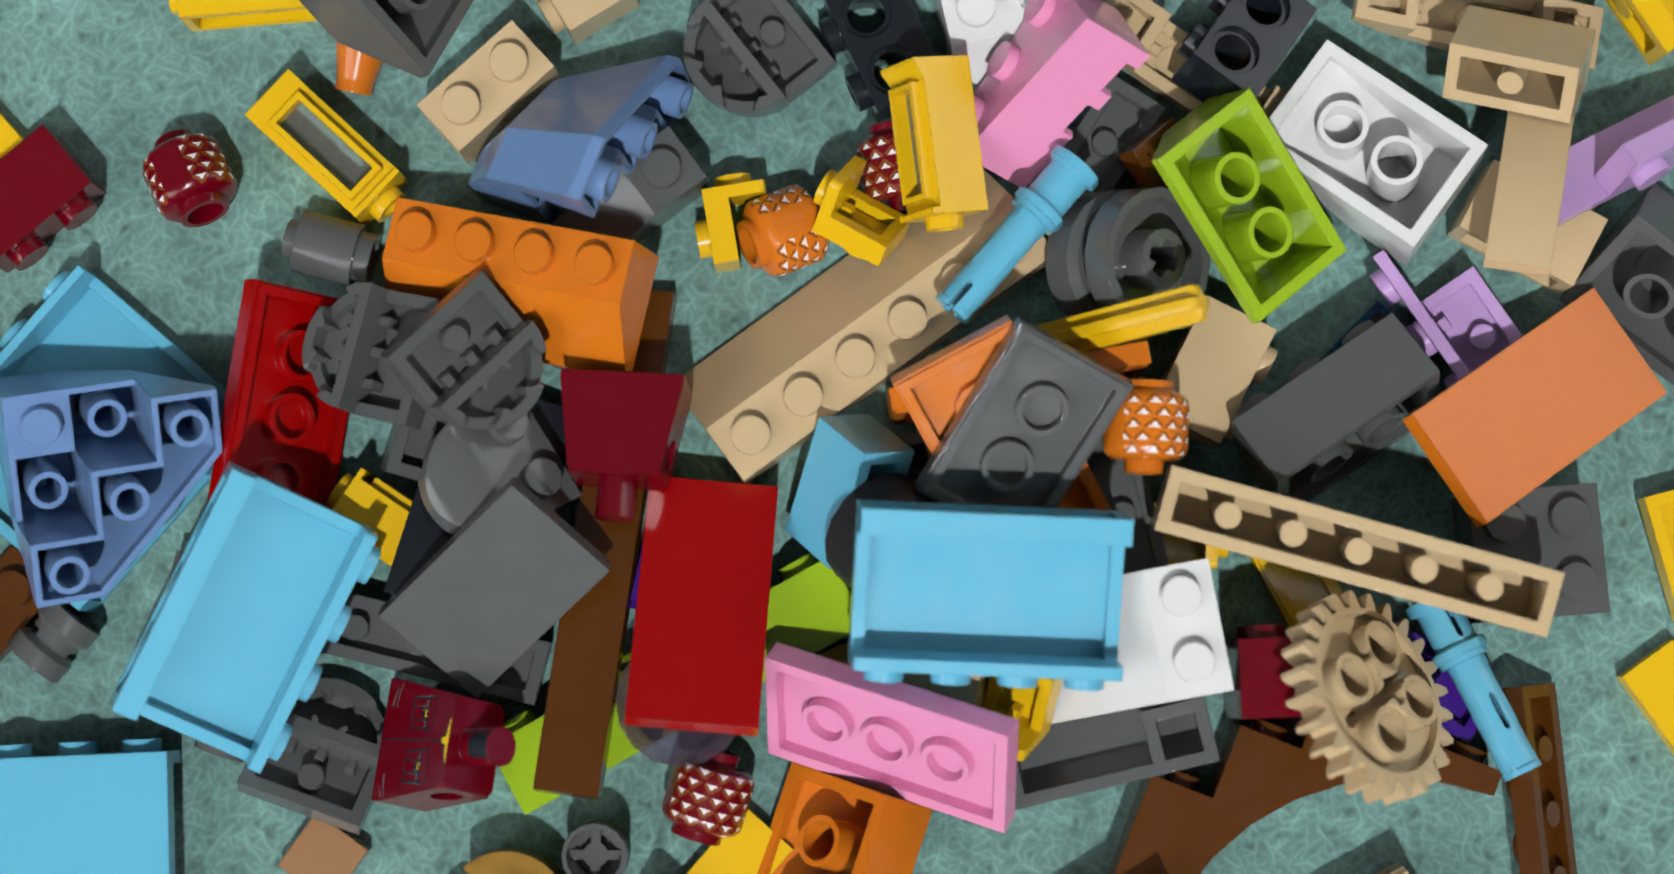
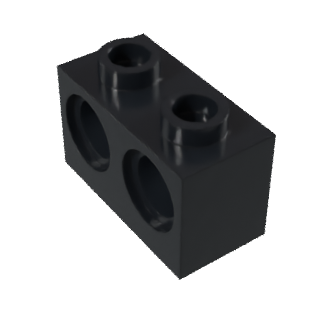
(892, 43)
(1246, 45)

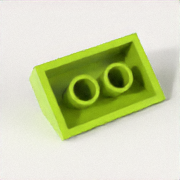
(1247, 201)

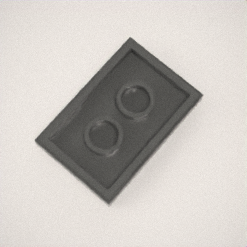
(1025, 424)
(495, 588)

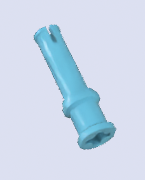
(1035, 213)
(1462, 655)

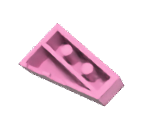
(1047, 79)

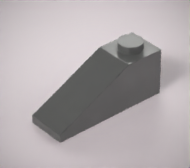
(648, 197)

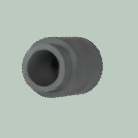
(331, 248)

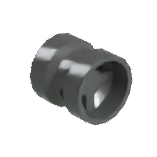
(57, 633)
(587, 855)

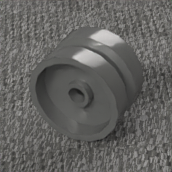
(1122, 249)

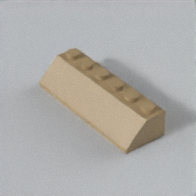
(841, 340)

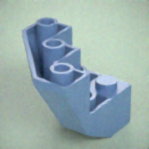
(580, 136)
(98, 469)

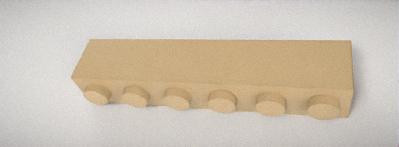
(1357, 550)

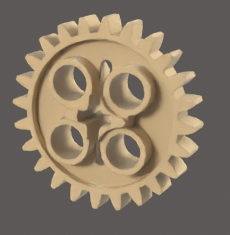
(1339, 665)

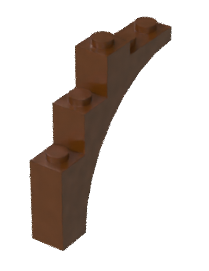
(1257, 773)

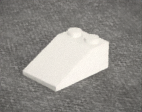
(1374, 151)
(1167, 644)

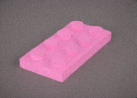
(892, 737)

